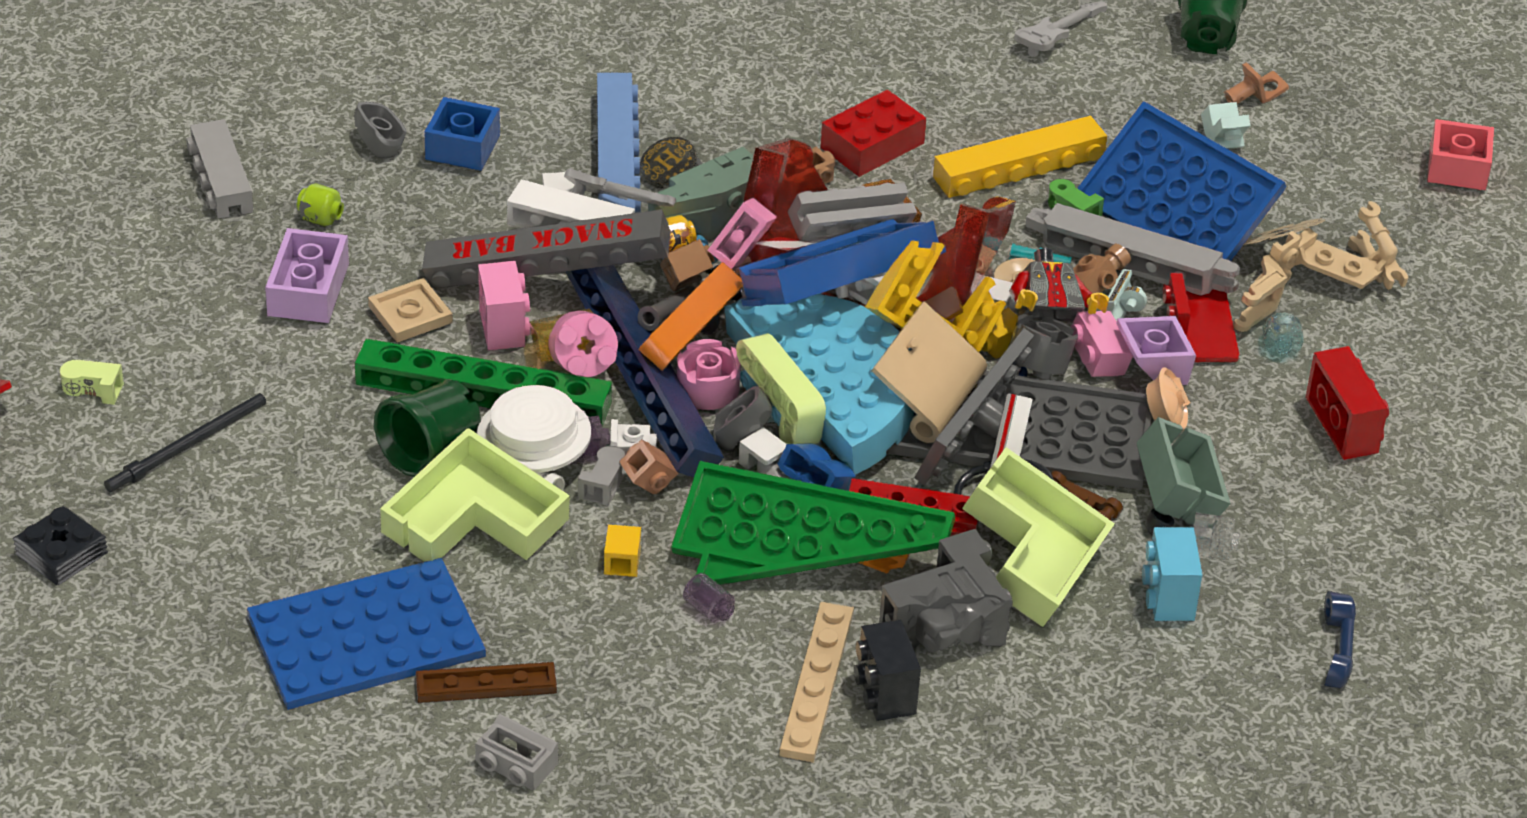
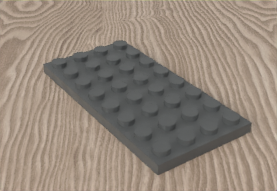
(1074, 430)

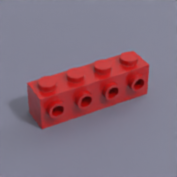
(923, 497)

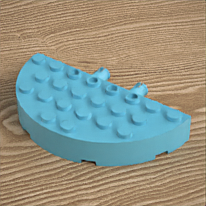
(836, 350)

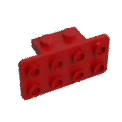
(1204, 320)

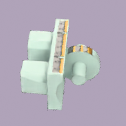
(1124, 296)

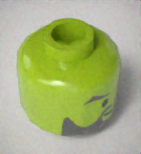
(320, 204)

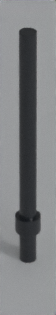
(137, 469)

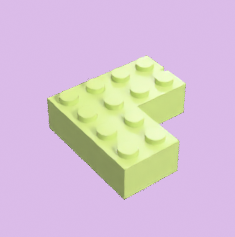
(473, 487)
(1048, 527)

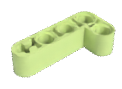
(786, 387)

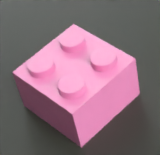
(503, 305)

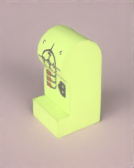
(92, 379)

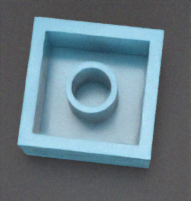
(1172, 574)

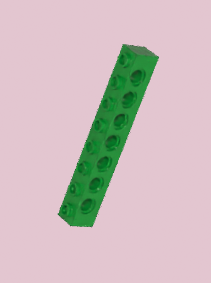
(415, 369)

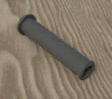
(651, 316)

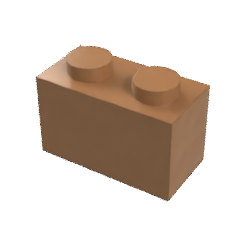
(687, 265)

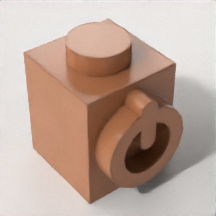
(648, 467)

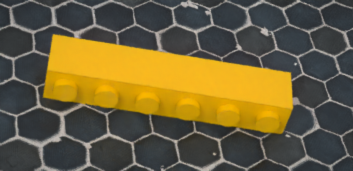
(1019, 156)

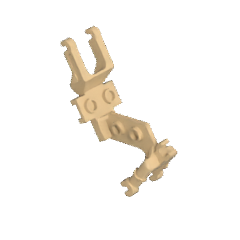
(1306, 250)

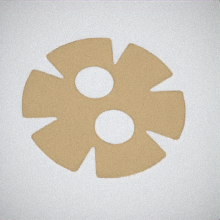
(1296, 228)

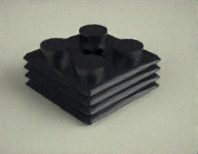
(60, 545)

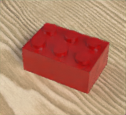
(873, 132)
(1346, 402)

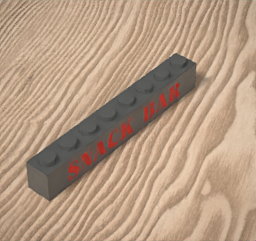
(550, 248)

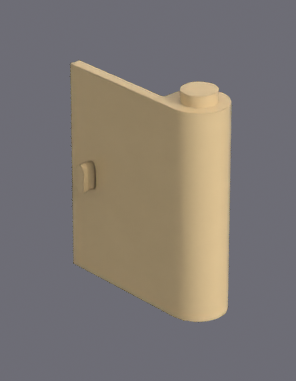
(932, 375)

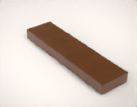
(486, 682)

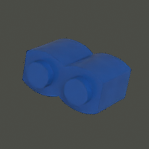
(814, 465)

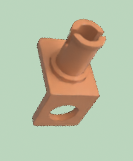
(1253, 85)

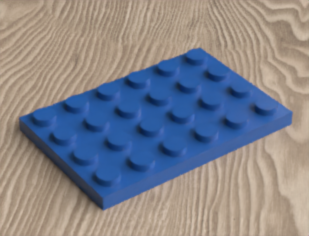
(1181, 184)
(365, 633)

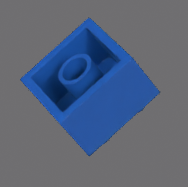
(462, 133)

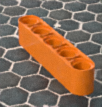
(691, 316)

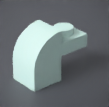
(1225, 125)

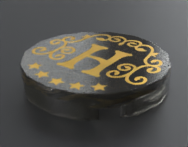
(667, 159)

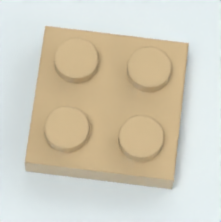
(410, 310)

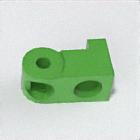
(1065, 193)

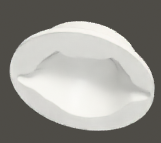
(537, 427)

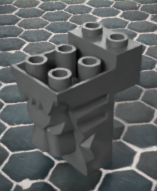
(952, 601)

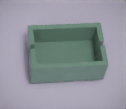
(1183, 475)

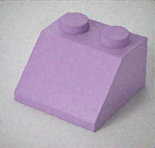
(1158, 344)

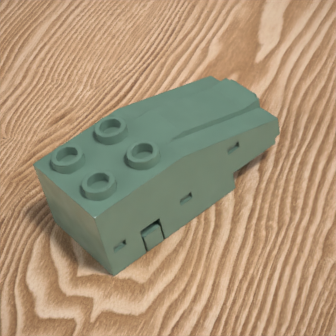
(710, 192)

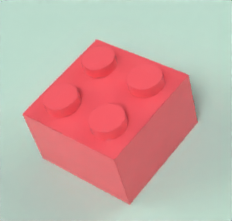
(1460, 154)

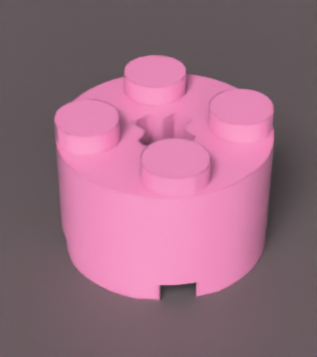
(599, 351)
(709, 373)

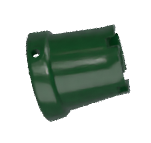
(1210, 23)
(423, 424)

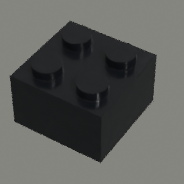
(887, 670)

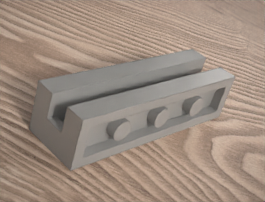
(219, 168)
(847, 210)

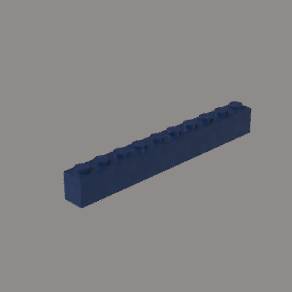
(656, 391)

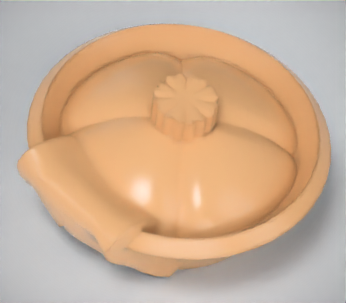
(1167, 398)

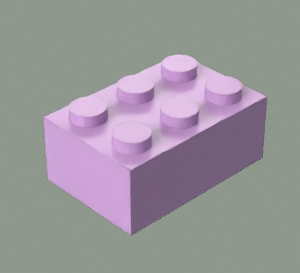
(307, 275)

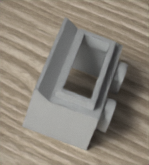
(515, 766)

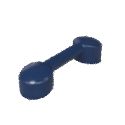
(1340, 612)

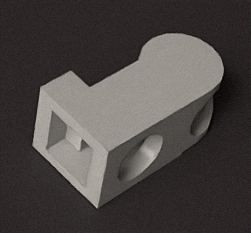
(605, 477)

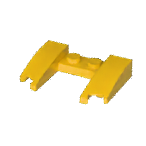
(896, 295)

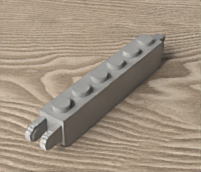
(1151, 253)

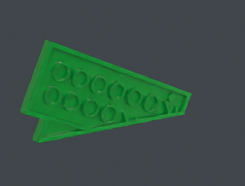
(773, 526)

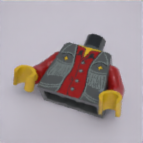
(1053, 290)

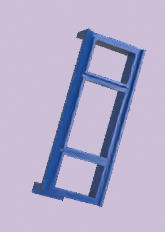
(815, 274)

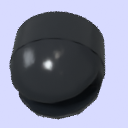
(1157, 519)

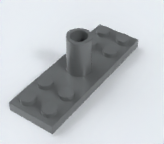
(979, 409)

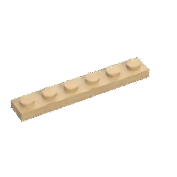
(816, 682)

